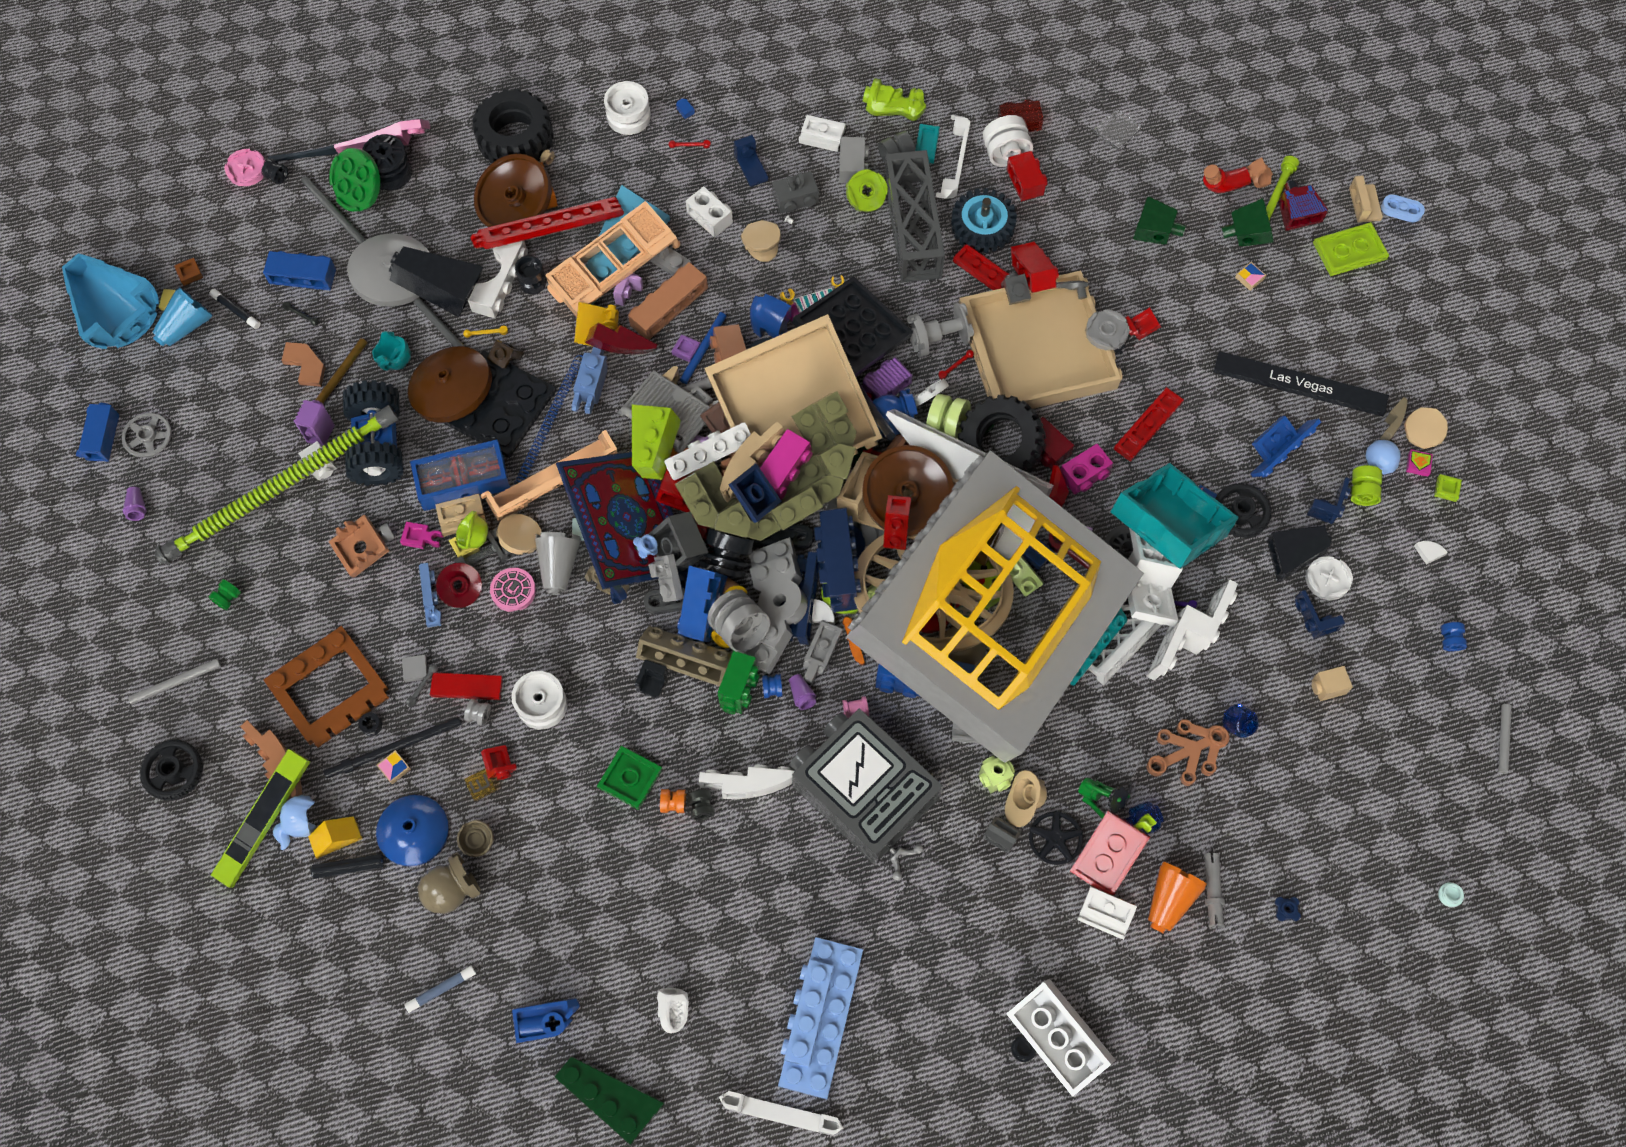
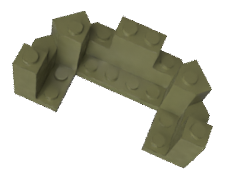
(818, 482)

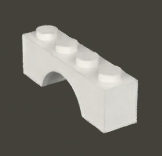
(489, 296)

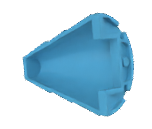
(109, 302)

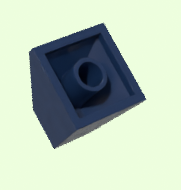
(754, 493)

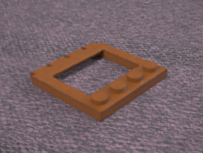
(302, 666)

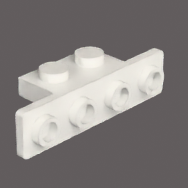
(703, 453)

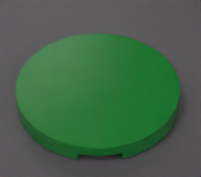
(355, 179)

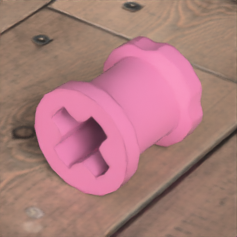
(852, 706)

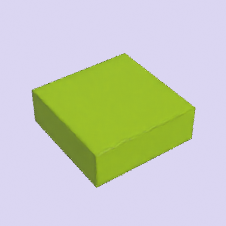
(1448, 488)

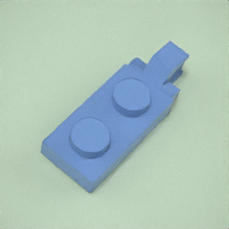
(430, 597)

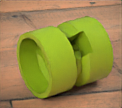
(1366, 485)

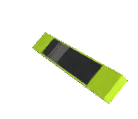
(260, 818)

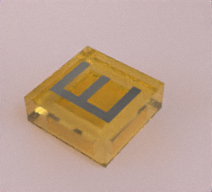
(479, 785)

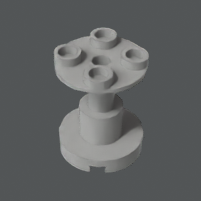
(933, 331)

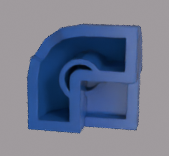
(769, 316)

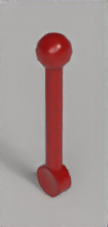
(706, 144)
(943, 374)

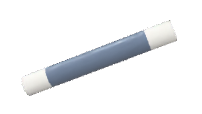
(440, 989)

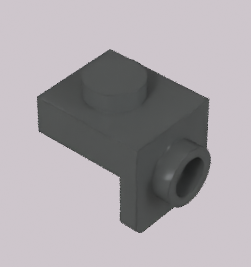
(1016, 288)

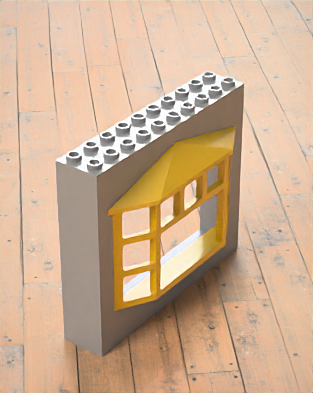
(939, 559)

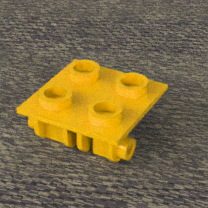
(589, 315)

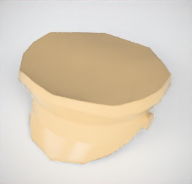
(761, 240)
(1426, 427)

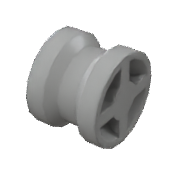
(477, 712)

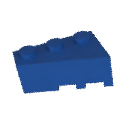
(700, 593)

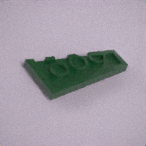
(613, 1101)

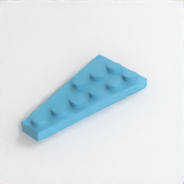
(622, 247)

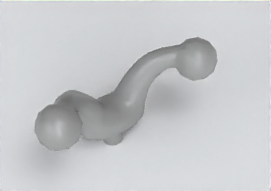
(901, 851)

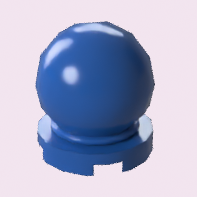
(904, 404)

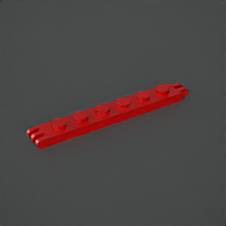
(547, 223)

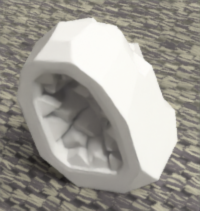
(672, 1009)

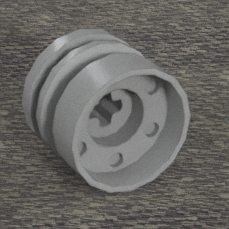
(738, 620)

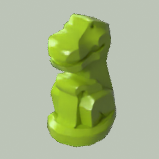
(888, 101)

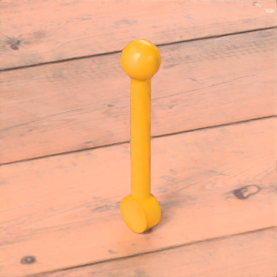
(503, 330)

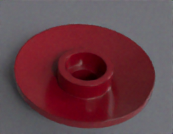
(466, 593)

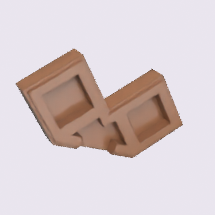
(311, 367)

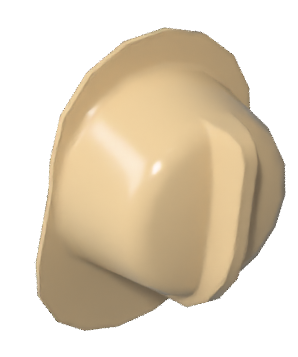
(1024, 798)

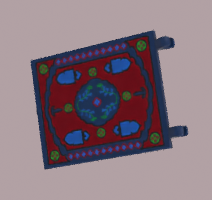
(612, 510)

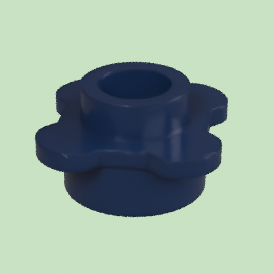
(1282, 914)

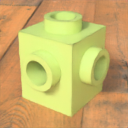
(993, 780)

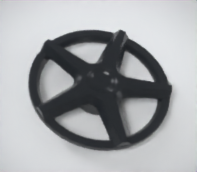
(1056, 837)

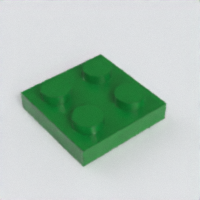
(629, 777)

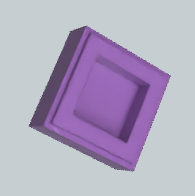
(685, 348)

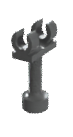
(493, 548)

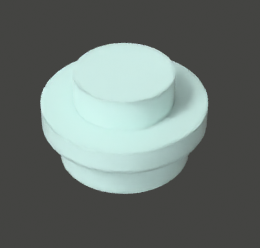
(1451, 894)

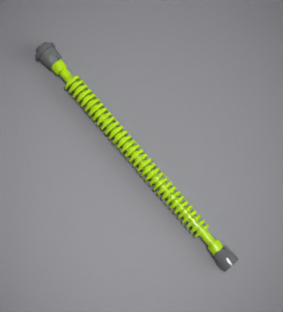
(211, 525)

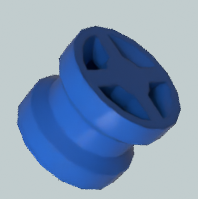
(772, 686)

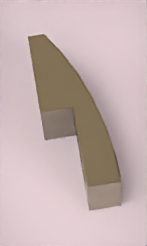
(1395, 419)

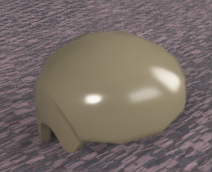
(475, 838)

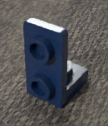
(748, 161)
(1327, 512)
(1312, 623)

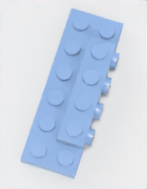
(819, 1018)

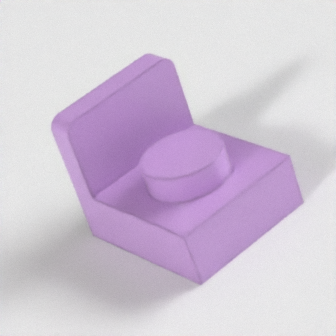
(624, 288)

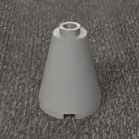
(556, 559)

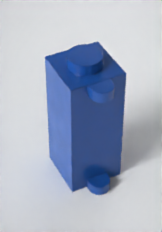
(98, 432)

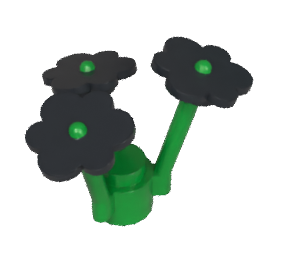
(1094, 790)

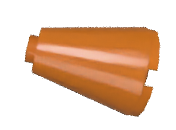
(1173, 896)

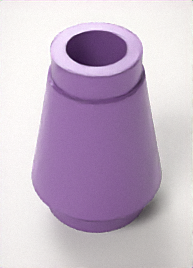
(134, 506)
(802, 693)

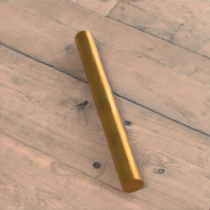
(341, 371)

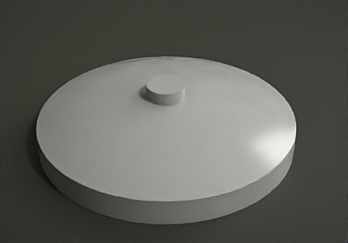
(370, 266)

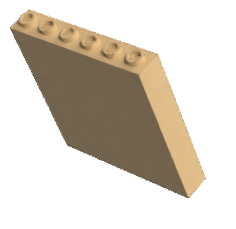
(1039, 346)
(787, 376)

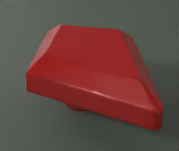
(1059, 491)

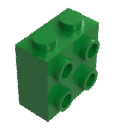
(737, 683)

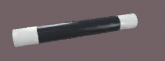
(235, 309)

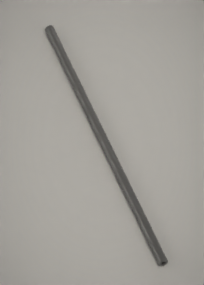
(359, 238)

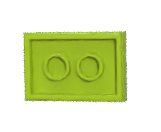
(1350, 249)

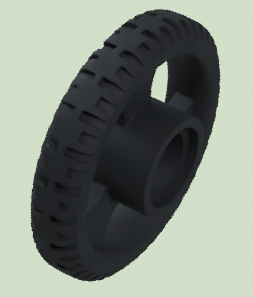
(1246, 502)
(167, 749)

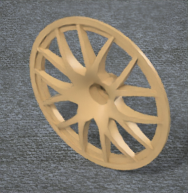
(958, 595)

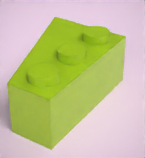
(652, 439)

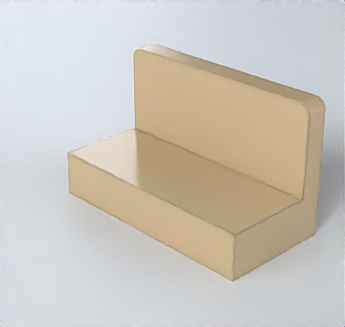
(1365, 200)

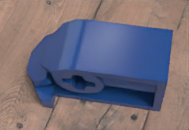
(532, 1020)

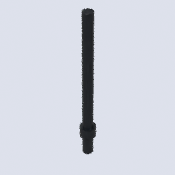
(879, 419)
(349, 765)

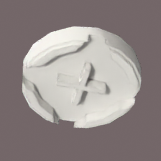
(930, 392)
(1329, 578)

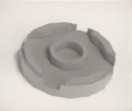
(1107, 330)

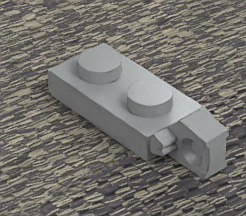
(821, 650)

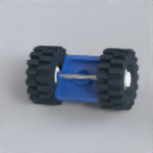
(376, 458)

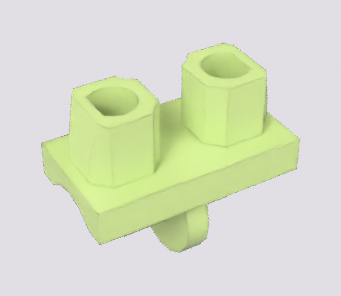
(1025, 577)

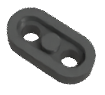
(663, 607)

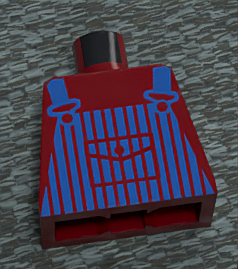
(1301, 206)

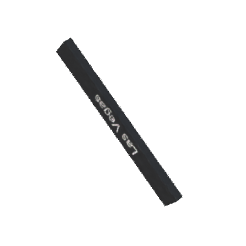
(1301, 383)

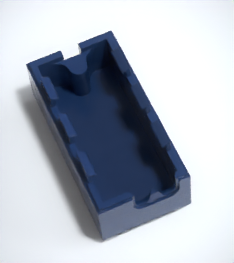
(840, 559)

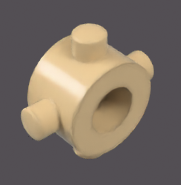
(547, 157)

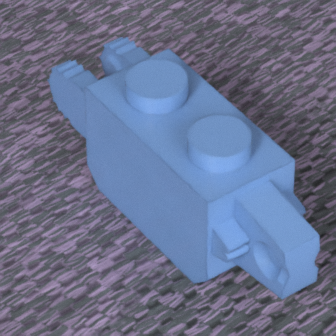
(590, 380)

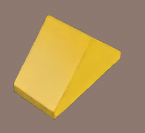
(334, 835)

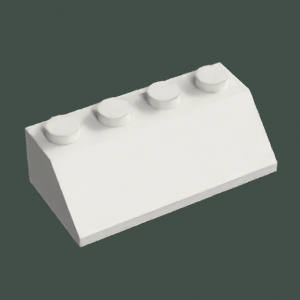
(1061, 1037)

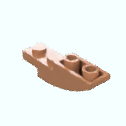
(271, 750)

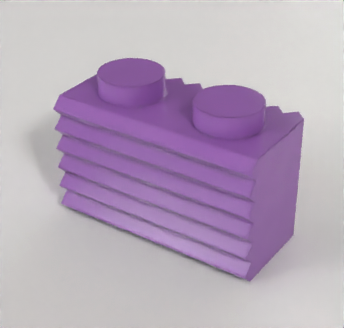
(888, 379)
(314, 422)

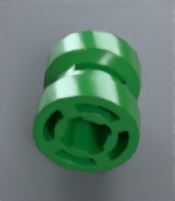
(225, 593)

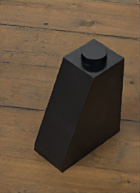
(1297, 548)

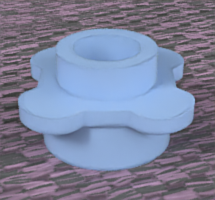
(648, 541)

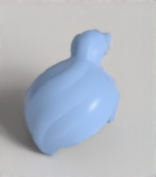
(294, 820)

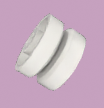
(627, 107)
(1006, 138)
(539, 700)

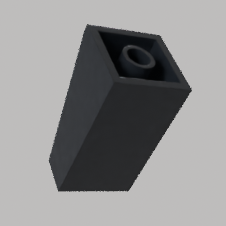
(435, 278)

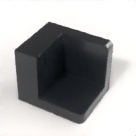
(651, 679)

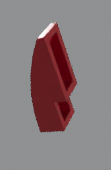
(618, 340)

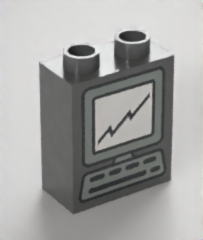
(864, 784)

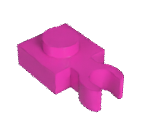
(418, 534)

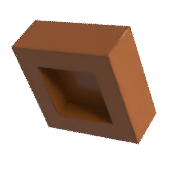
(188, 271)

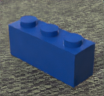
(299, 270)

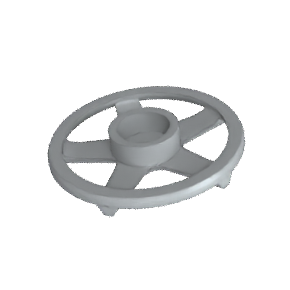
(146, 434)

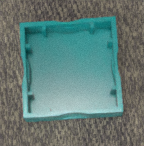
(1174, 515)

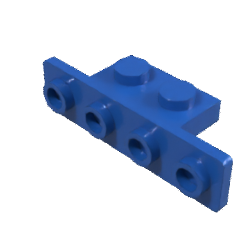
(1279, 441)

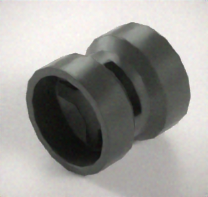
(701, 804)

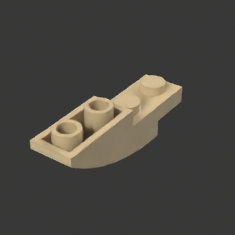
(753, 450)

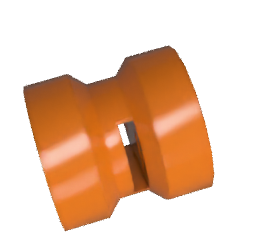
(673, 800)

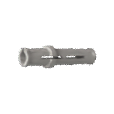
(1214, 892)

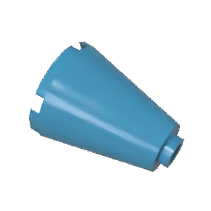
(179, 318)

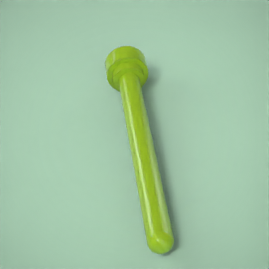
(1288, 166)

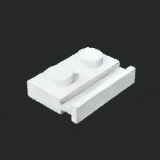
(822, 133)
(1107, 912)

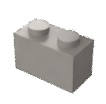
(852, 157)

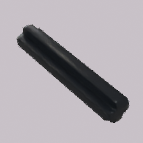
(347, 866)

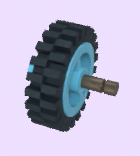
(983, 220)

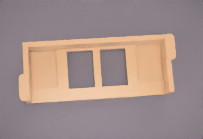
(575, 283)
(541, 483)

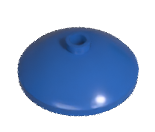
(419, 843)

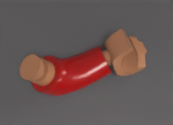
(1227, 181)

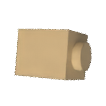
(1331, 683)

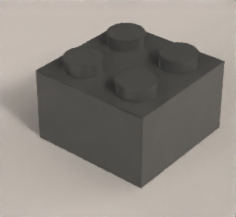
(680, 537)

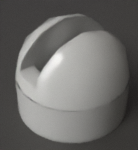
(386, 532)

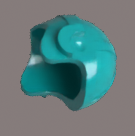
(391, 352)

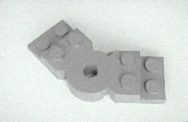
(776, 579)

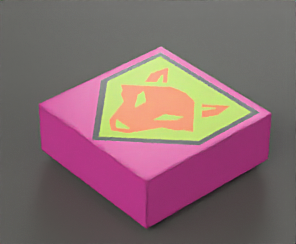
(1419, 463)

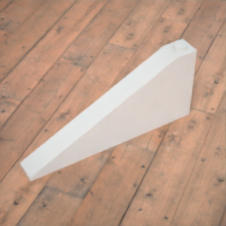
(958, 458)

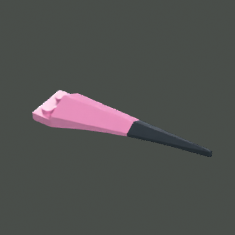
(401, 130)

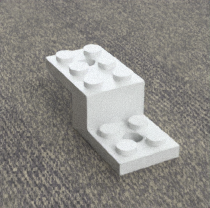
(1154, 584)
(1193, 630)

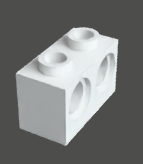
(707, 214)

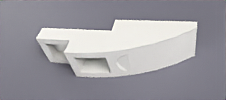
(757, 783)

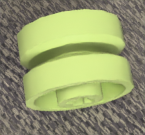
(947, 414)

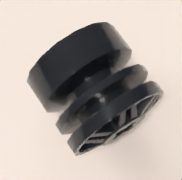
(391, 161)
(726, 553)

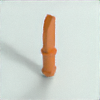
(855, 650)

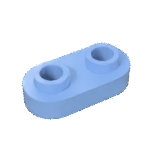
(1402, 208)

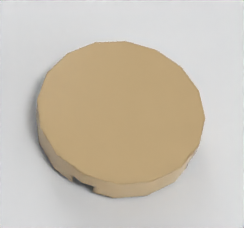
(518, 533)

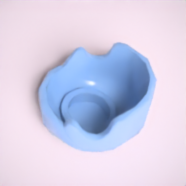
(1383, 455)

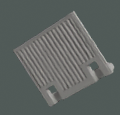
(663, 393)

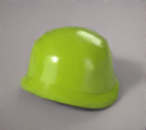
(471, 531)

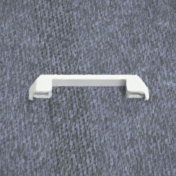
(950, 186)
(781, 1114)

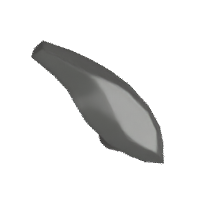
(1075, 285)

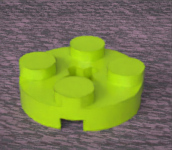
(855, 187)

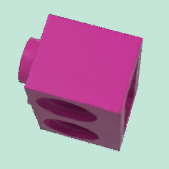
(1083, 466)

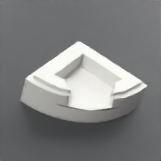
(1430, 551)
(821, 612)

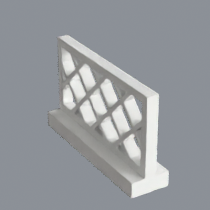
(1124, 650)

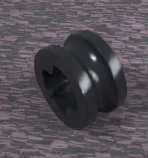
(364, 719)

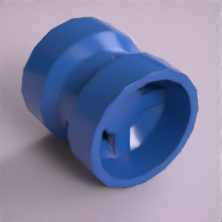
(1453, 636)

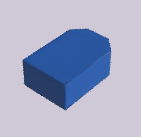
(685, 108)

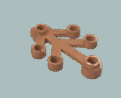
(1190, 749)

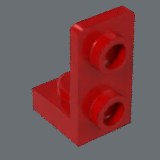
(896, 522)

